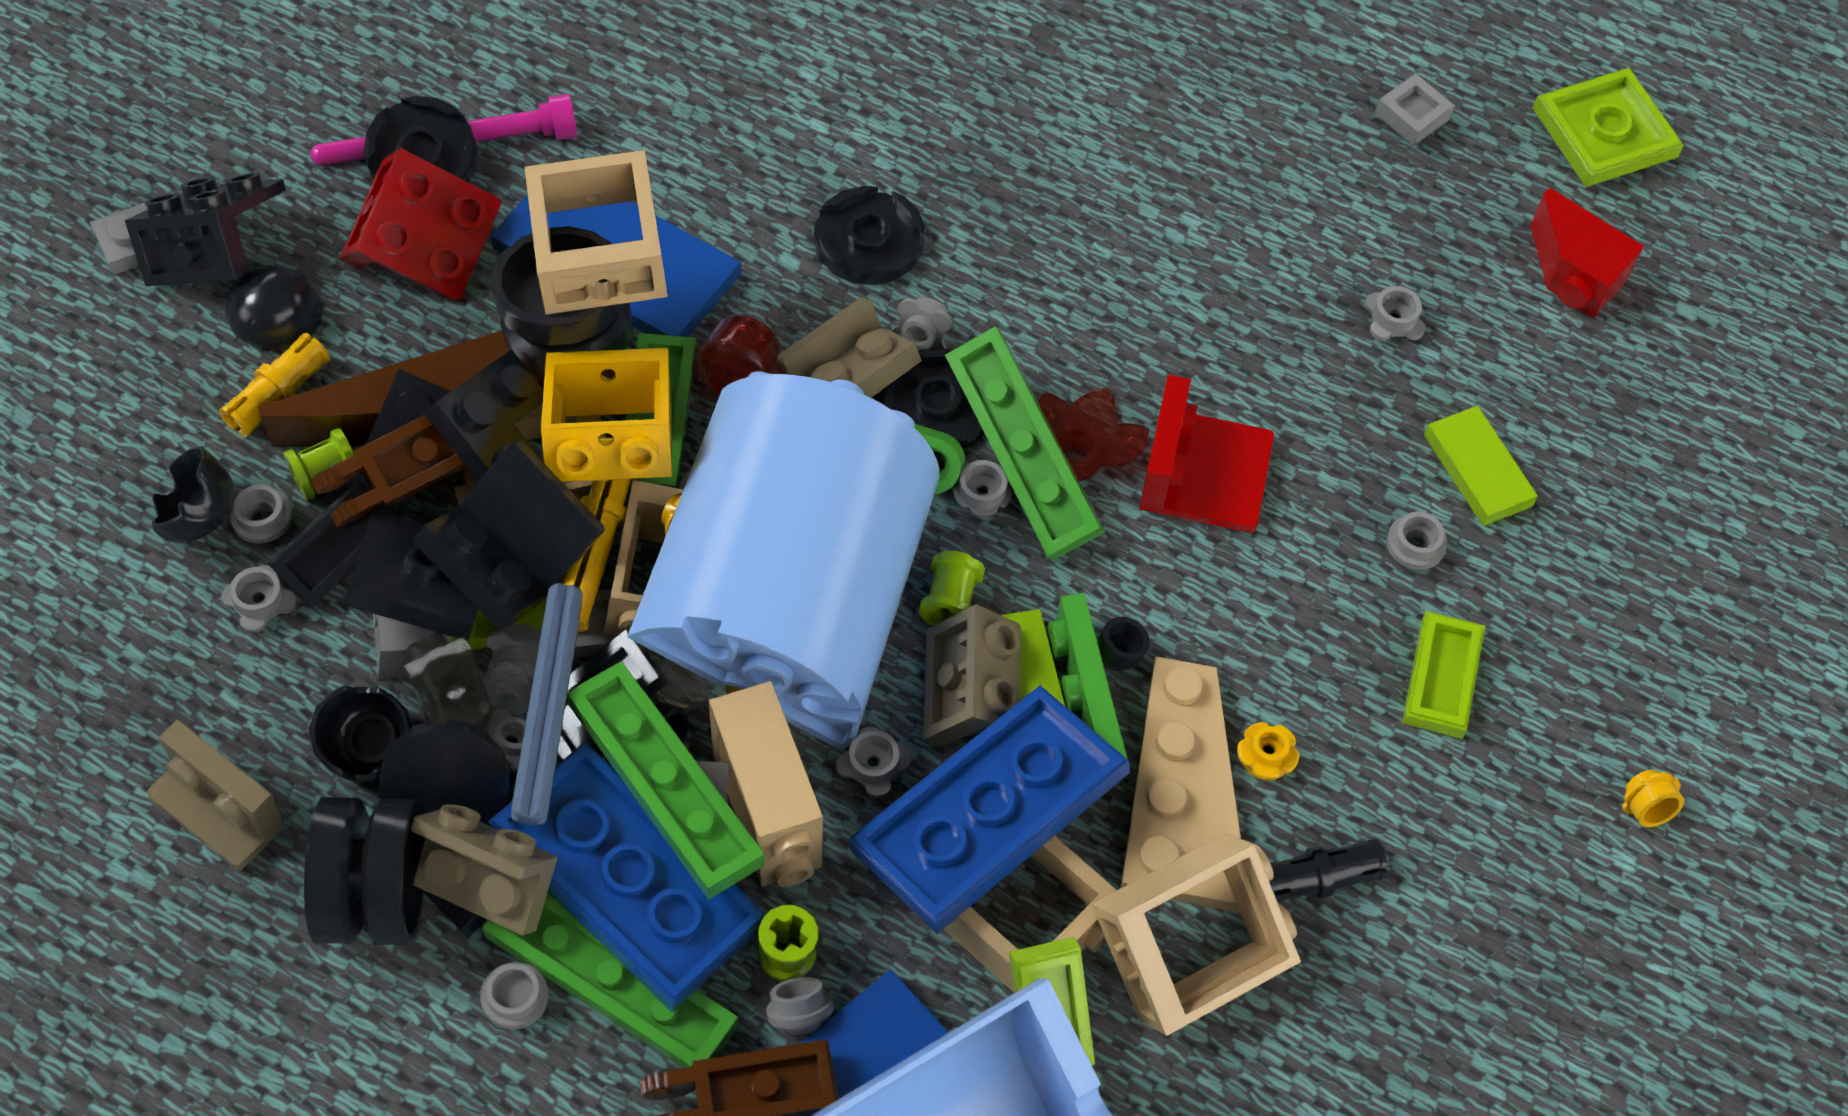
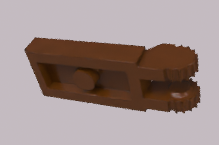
(393, 468)
(753, 1083)

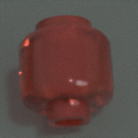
(735, 350)

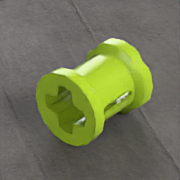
(316, 459)
(952, 585)
(780, 926)

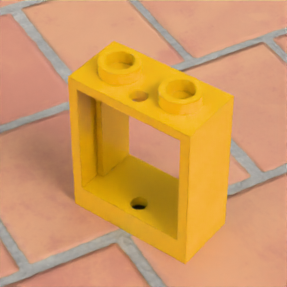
(579, 389)

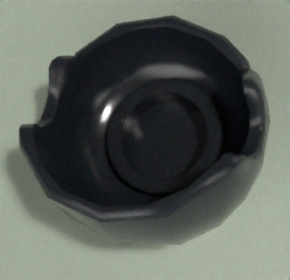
(272, 307)
(198, 501)
(356, 730)

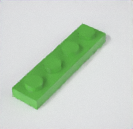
(1024, 444)
(666, 780)
(591, 973)

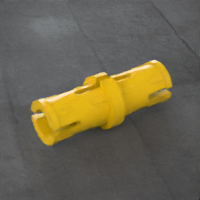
(274, 383)

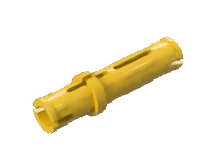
(597, 555)

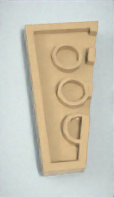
(1182, 779)

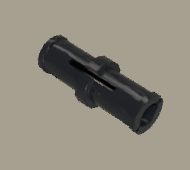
(1327, 870)

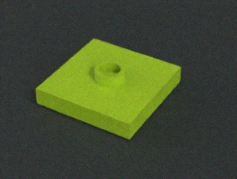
(1607, 127)

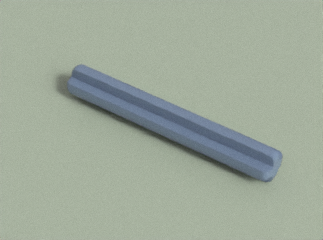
(547, 705)

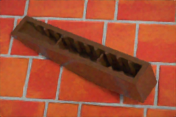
(357, 401)

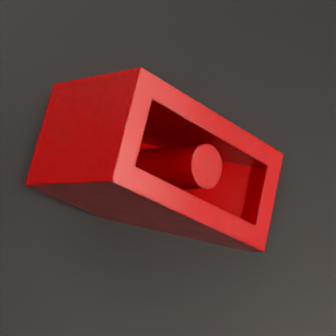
(1581, 253)

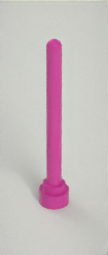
(552, 118)

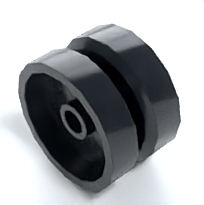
(523, 314)
(363, 871)

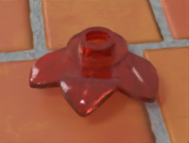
(1093, 431)

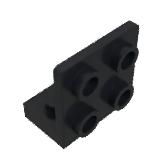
(195, 232)
(511, 536)

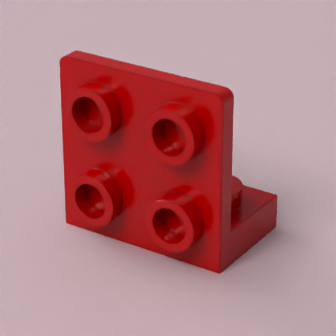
(422, 224)
(1205, 465)

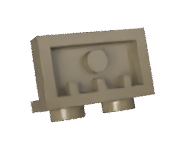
(852, 349)
(970, 673)
(214, 798)
(483, 867)

